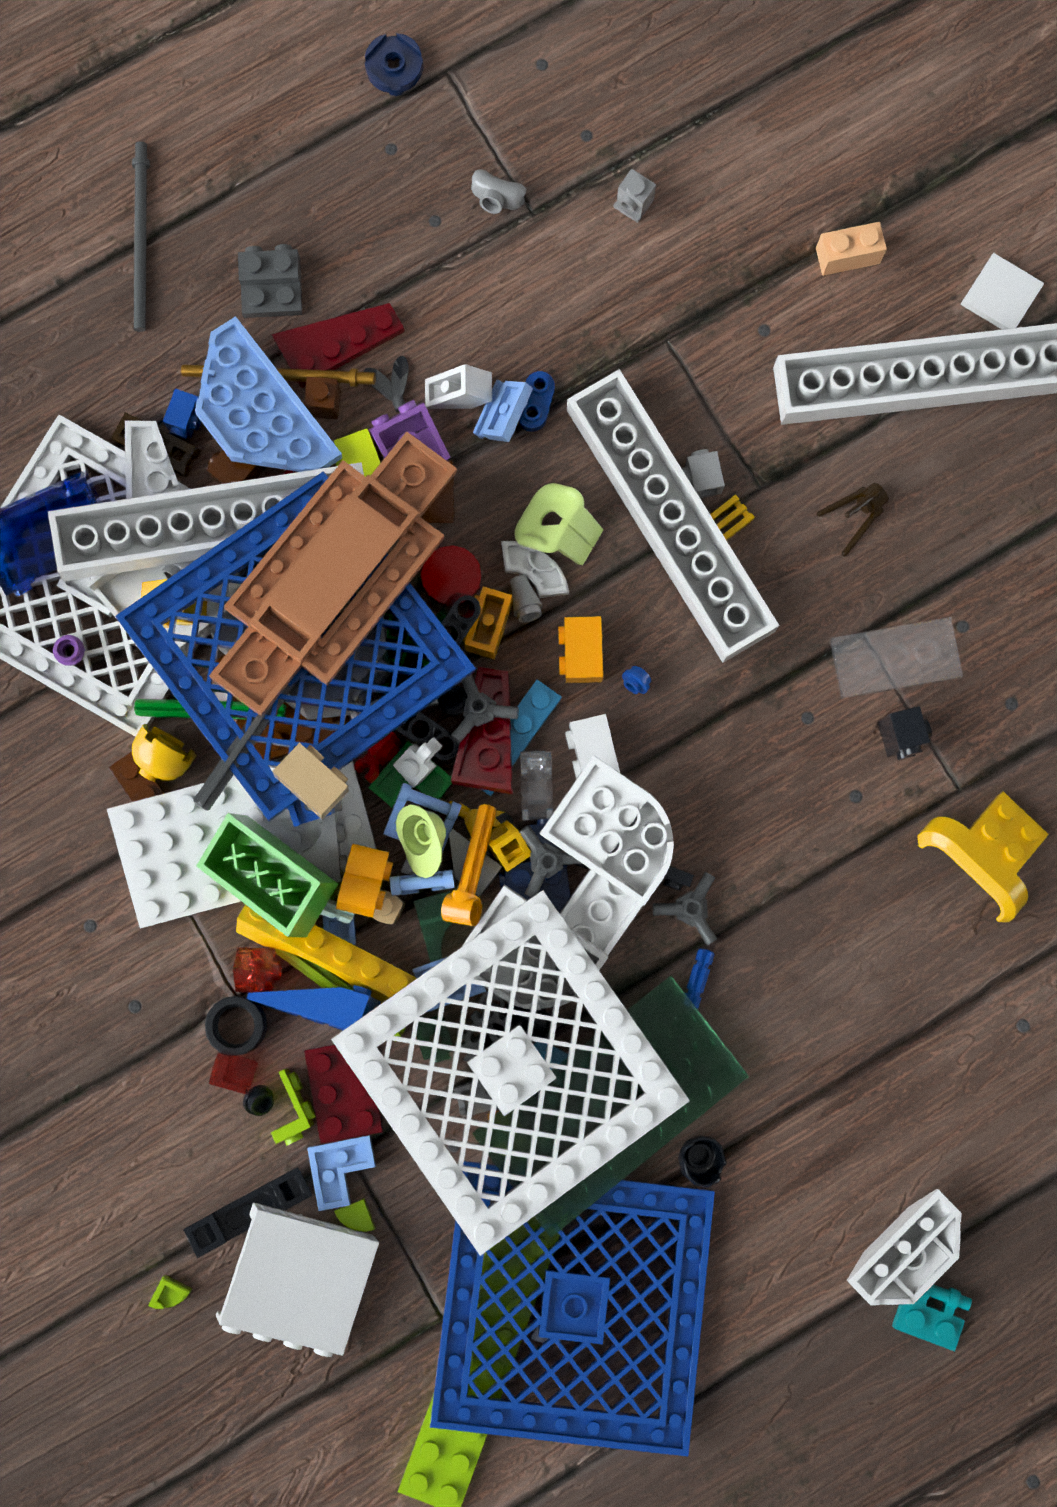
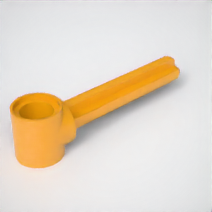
(462, 904)

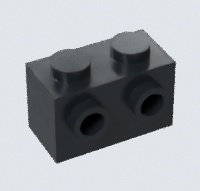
(905, 733)

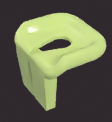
(573, 535)

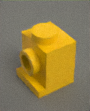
(508, 846)

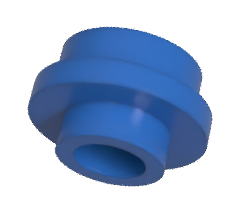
(636, 680)

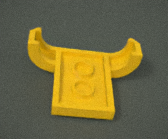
(991, 850)

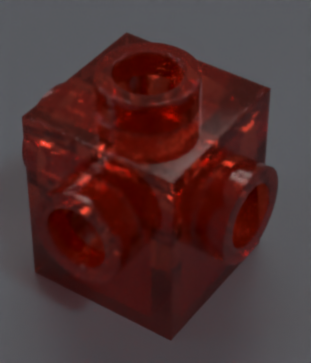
(256, 969)

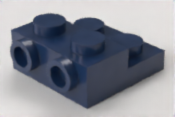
(555, 887)

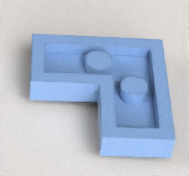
(331, 1163)

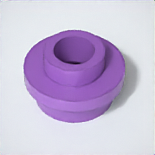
(61, 645)

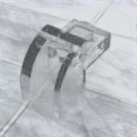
(536, 785)

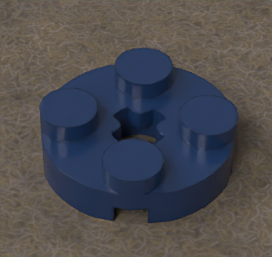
(397, 79)

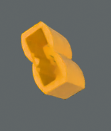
(363, 880)

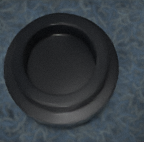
(453, 701)
(258, 1100)

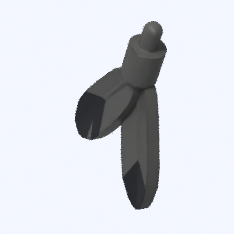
(393, 389)

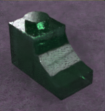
(432, 924)

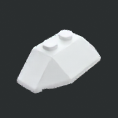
(910, 1253)

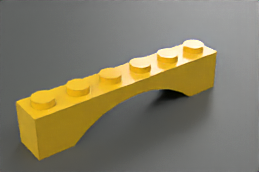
(329, 952)

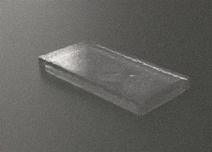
(896, 657)

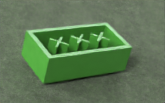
(267, 875)

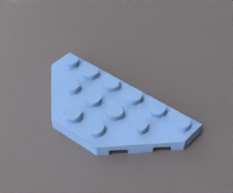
(255, 409)

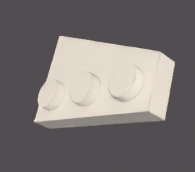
(147, 461)

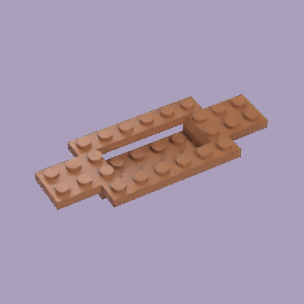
(323, 564)

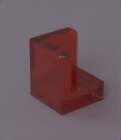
(233, 1073)

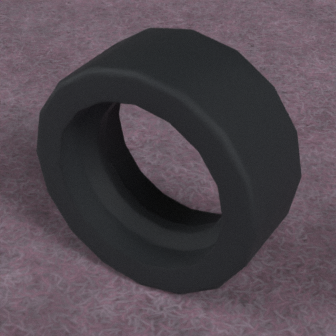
(212, 1030)

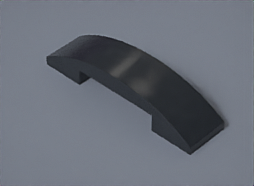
(235, 1218)

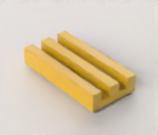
(741, 509)

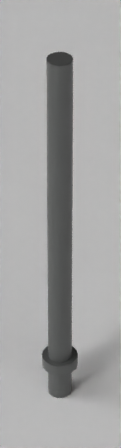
(140, 164)

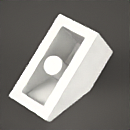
(459, 388)

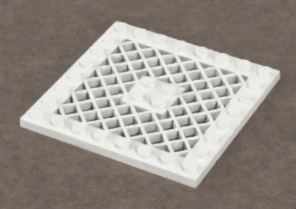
(49, 461)
(511, 1072)

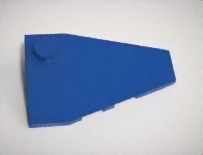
(324, 1006)

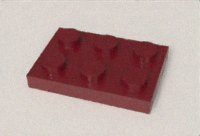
(339, 1098)

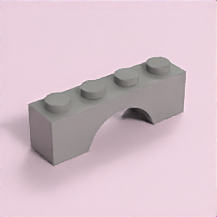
(326, 851)

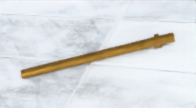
(350, 377)

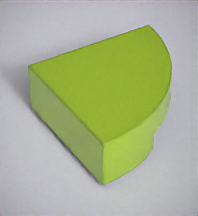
(356, 1216)
(169, 1293)

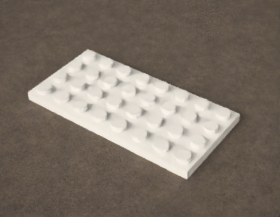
(168, 833)

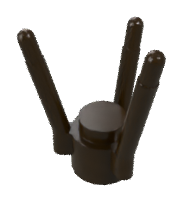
(868, 500)

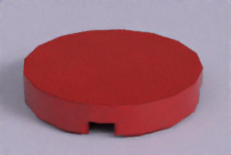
(451, 572)

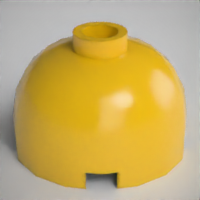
(160, 754)

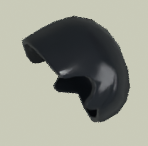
(702, 1160)

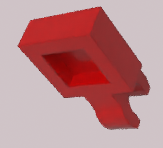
(378, 754)

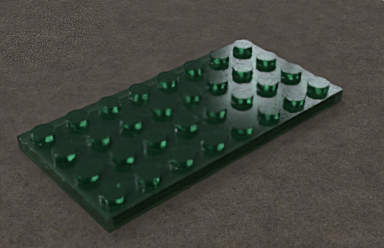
(691, 1055)

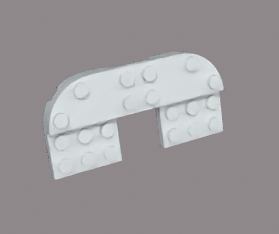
(625, 844)

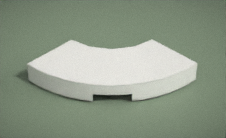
(538, 568)

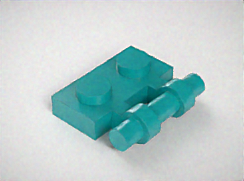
(931, 1323)

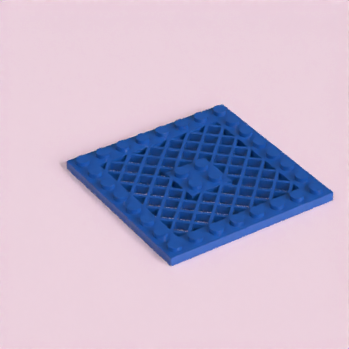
(245, 547)
(576, 1311)

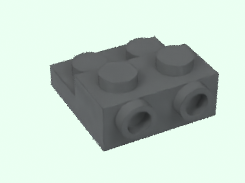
(270, 282)

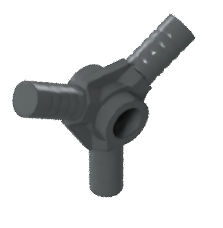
(480, 710)
(545, 860)
(691, 908)

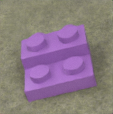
(413, 419)

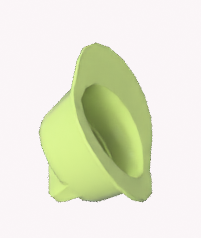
(422, 839)

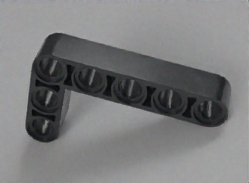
(460, 627)

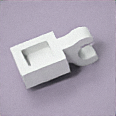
(416, 762)

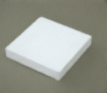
(1002, 293)

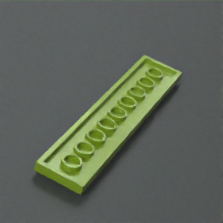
(445, 1458)

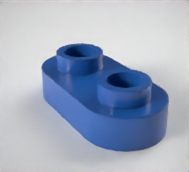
(539, 400)

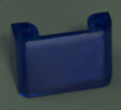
(27, 535)

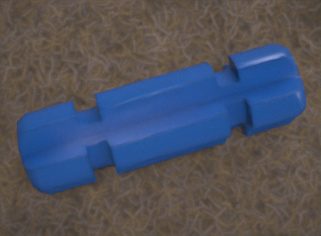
(699, 975)

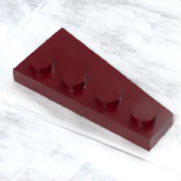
(338, 339)
(486, 752)

